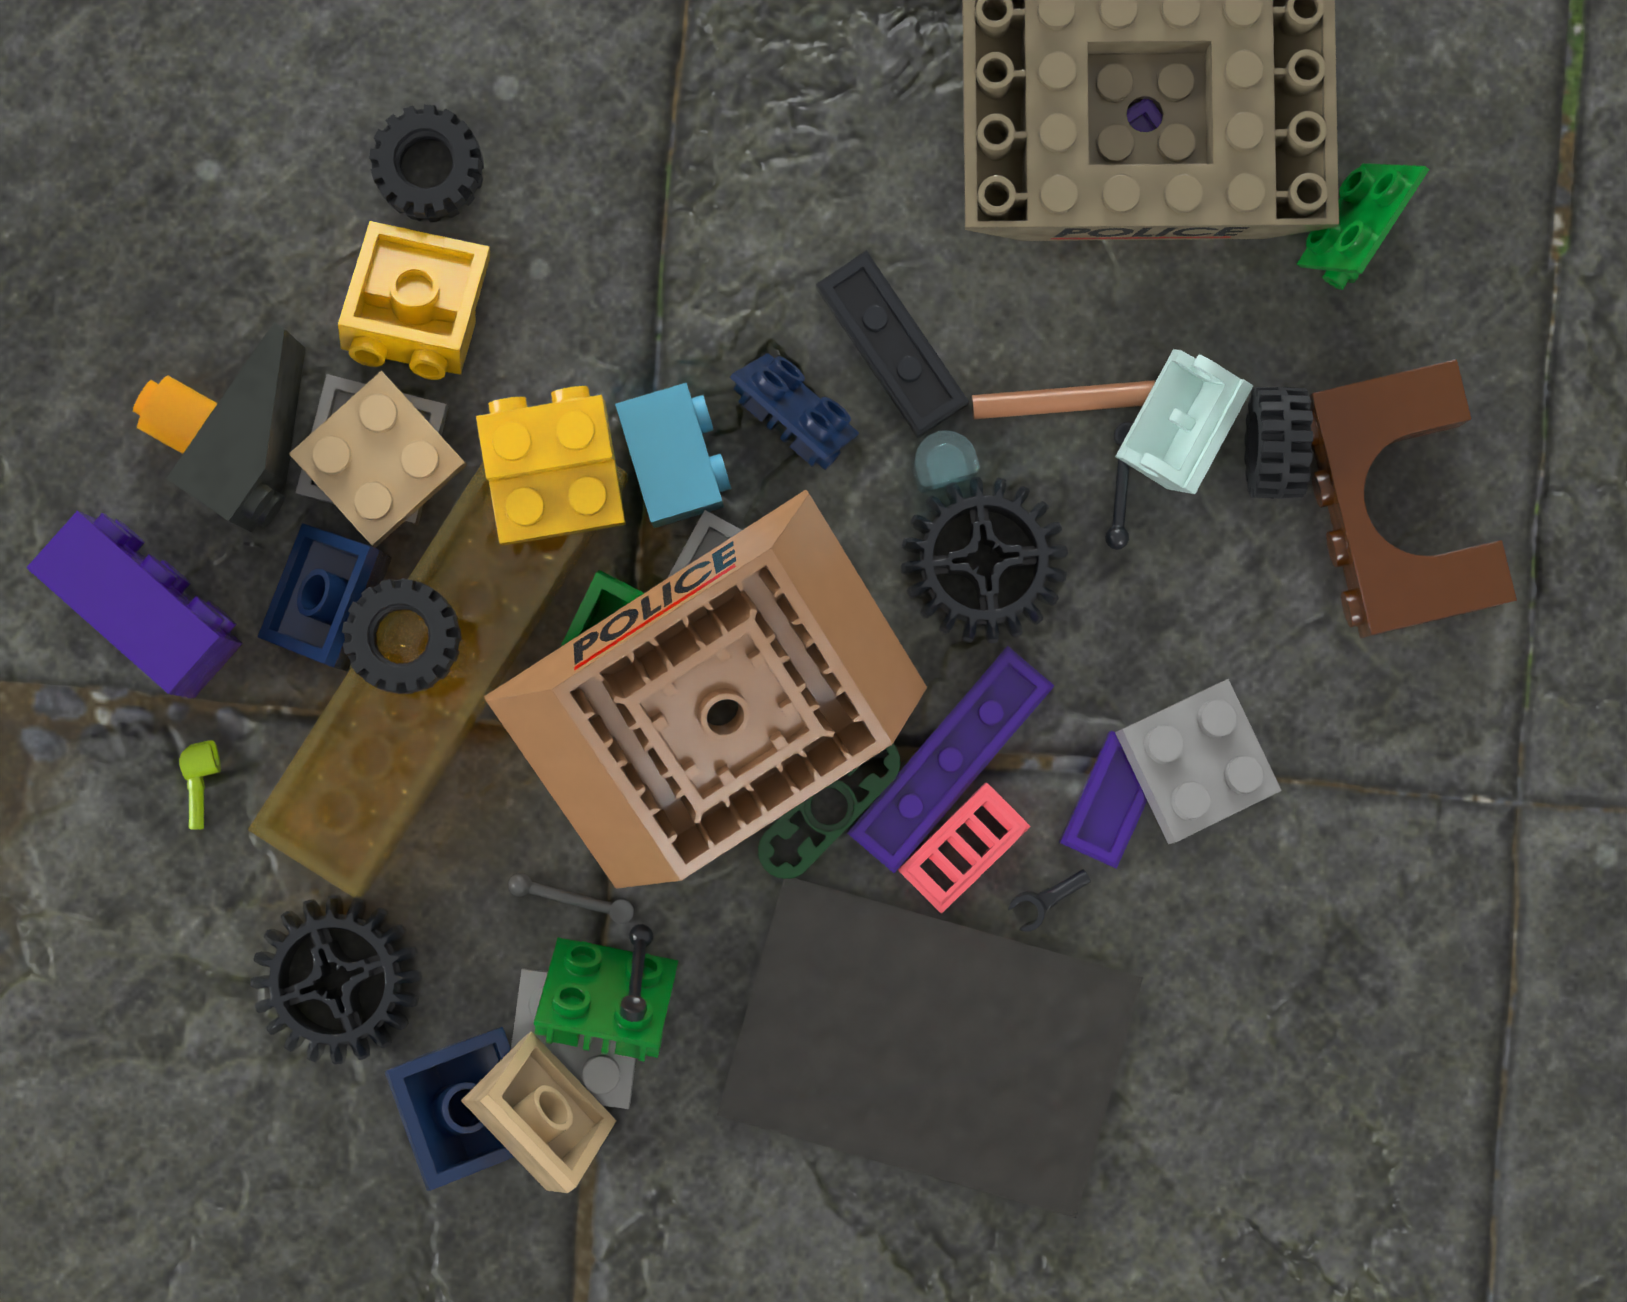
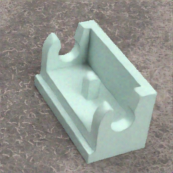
(1184, 421)

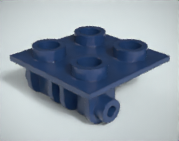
(778, 389)

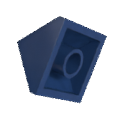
(317, 591)
(440, 1128)

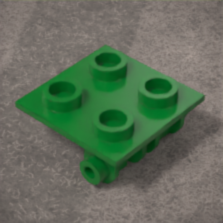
(1368, 208)
(586, 996)

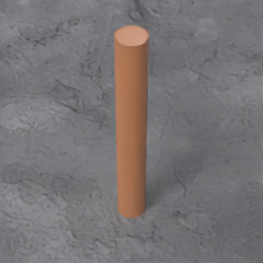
(1060, 400)

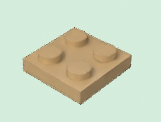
(378, 459)

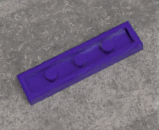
(950, 759)

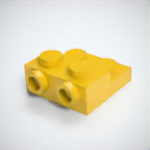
(413, 300)
(550, 466)

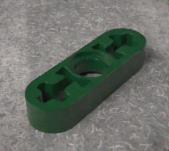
(807, 850)

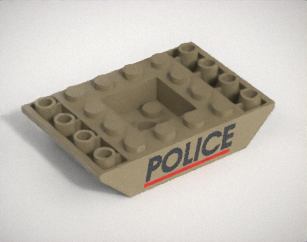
(1239, 138)

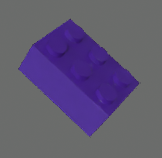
(137, 603)

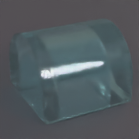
(943, 460)

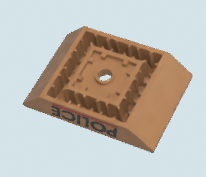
(625, 706)

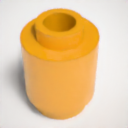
(172, 412)

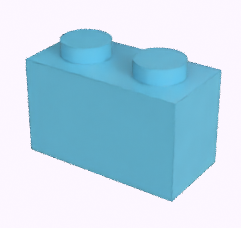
(671, 454)

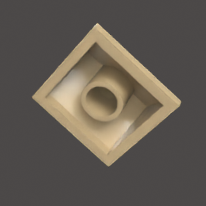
(541, 1114)

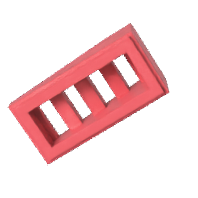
(1001, 811)

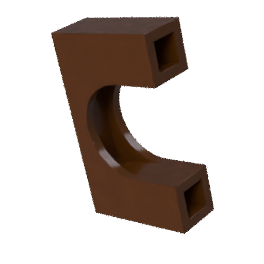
(1384, 583)

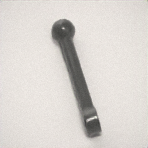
(620, 910)

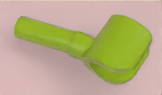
(195, 762)

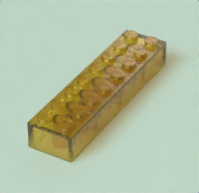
(384, 751)

